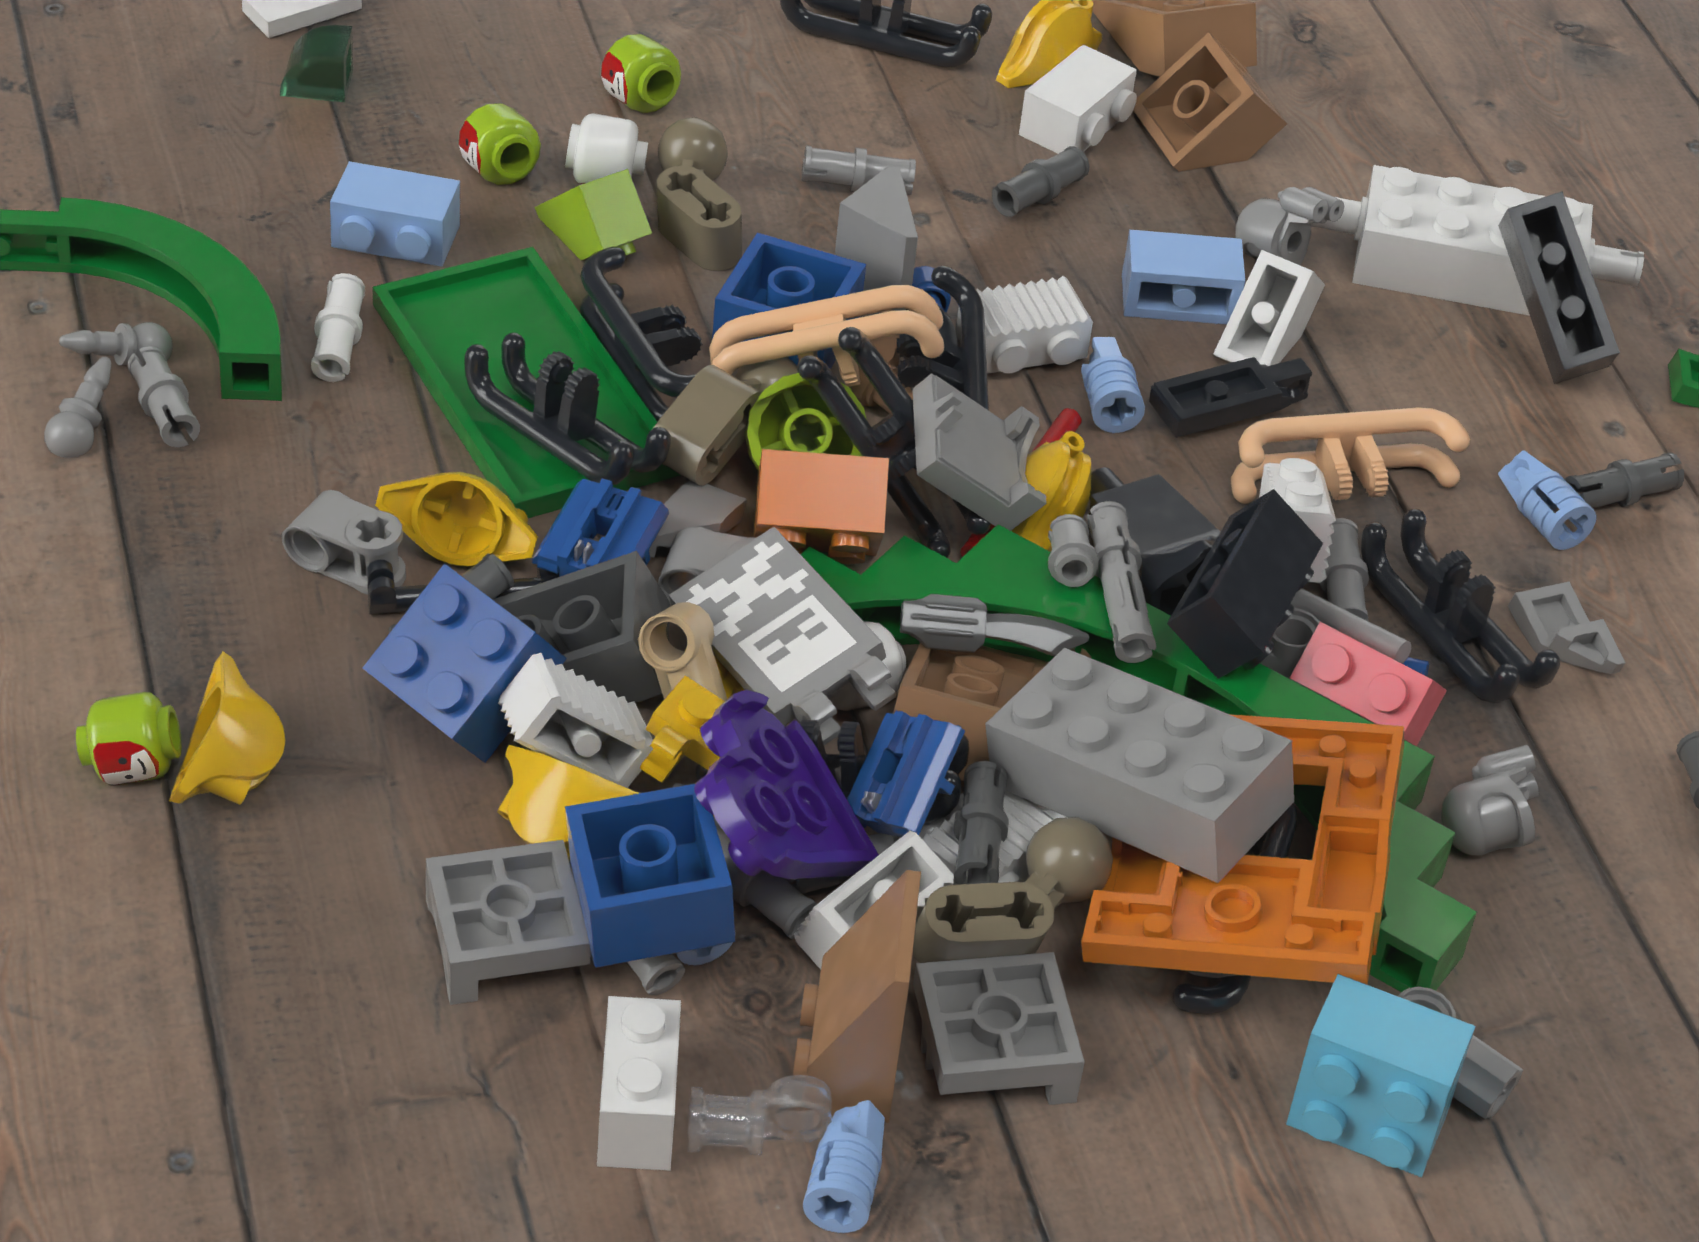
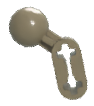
(690, 206)
(712, 416)
(1012, 918)

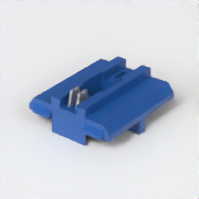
(594, 508)
(904, 773)

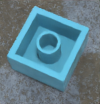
(1379, 1075)

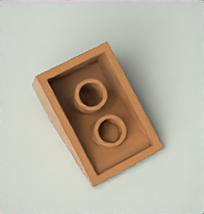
(1162, 31)
(964, 689)
(862, 1002)

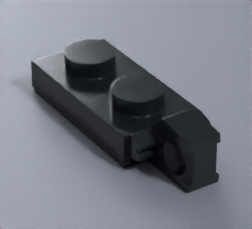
(1228, 394)

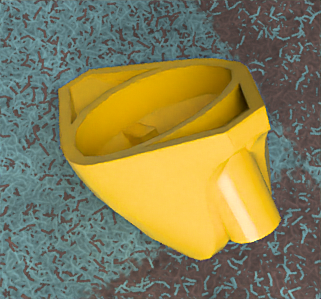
(1046, 38)
(1064, 477)
(459, 518)
(232, 740)
(542, 791)

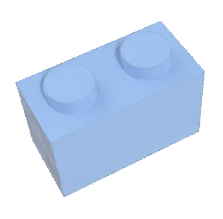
(395, 213)
(1182, 276)

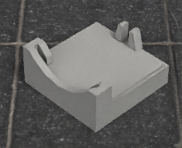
(975, 453)
(505, 914)
(999, 1025)

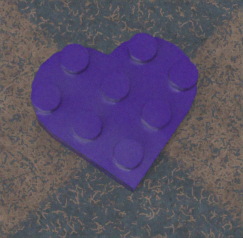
(777, 796)

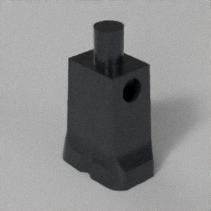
(1166, 528)

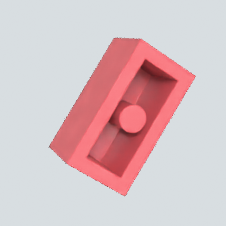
(1368, 682)

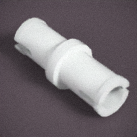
(338, 327)

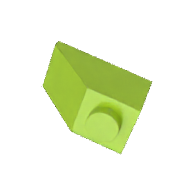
(597, 215)

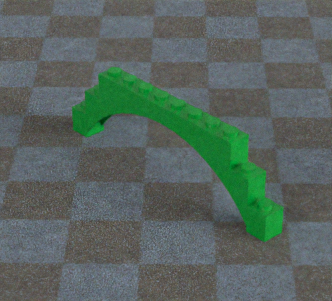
(1420, 927)

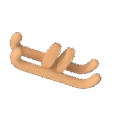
(819, 324)
(1348, 446)

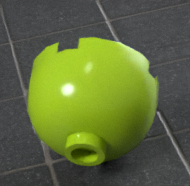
(795, 418)

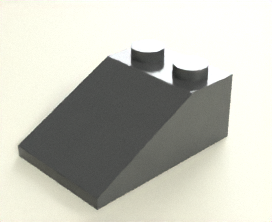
(597, 622)

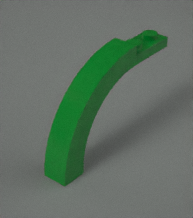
(164, 260)

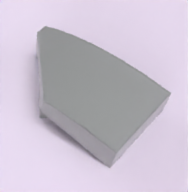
(699, 507)
(1556, 621)

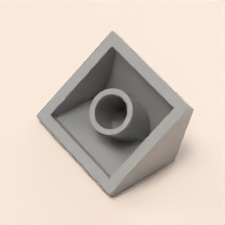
(879, 231)

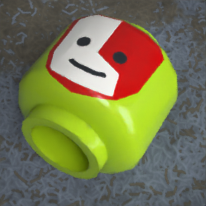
(641, 73)
(499, 144)
(129, 738)

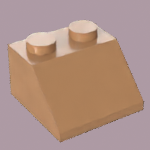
(1207, 109)

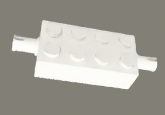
(1446, 242)

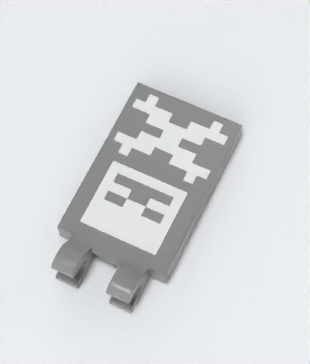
(788, 633)

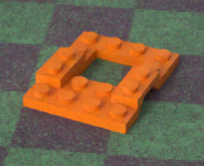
(1270, 911)

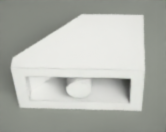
(1270, 311)

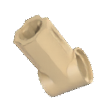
(673, 664)

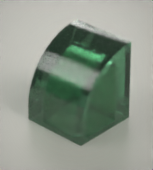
(320, 65)

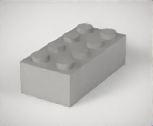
(1142, 763)

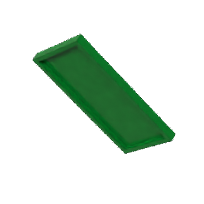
(481, 303)

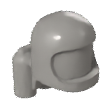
(1285, 224)
(1493, 806)

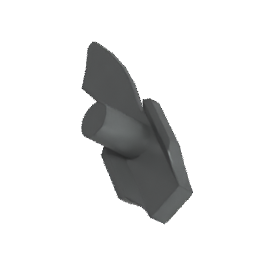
(963, 625)

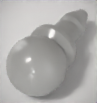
(121, 342)
(71, 430)

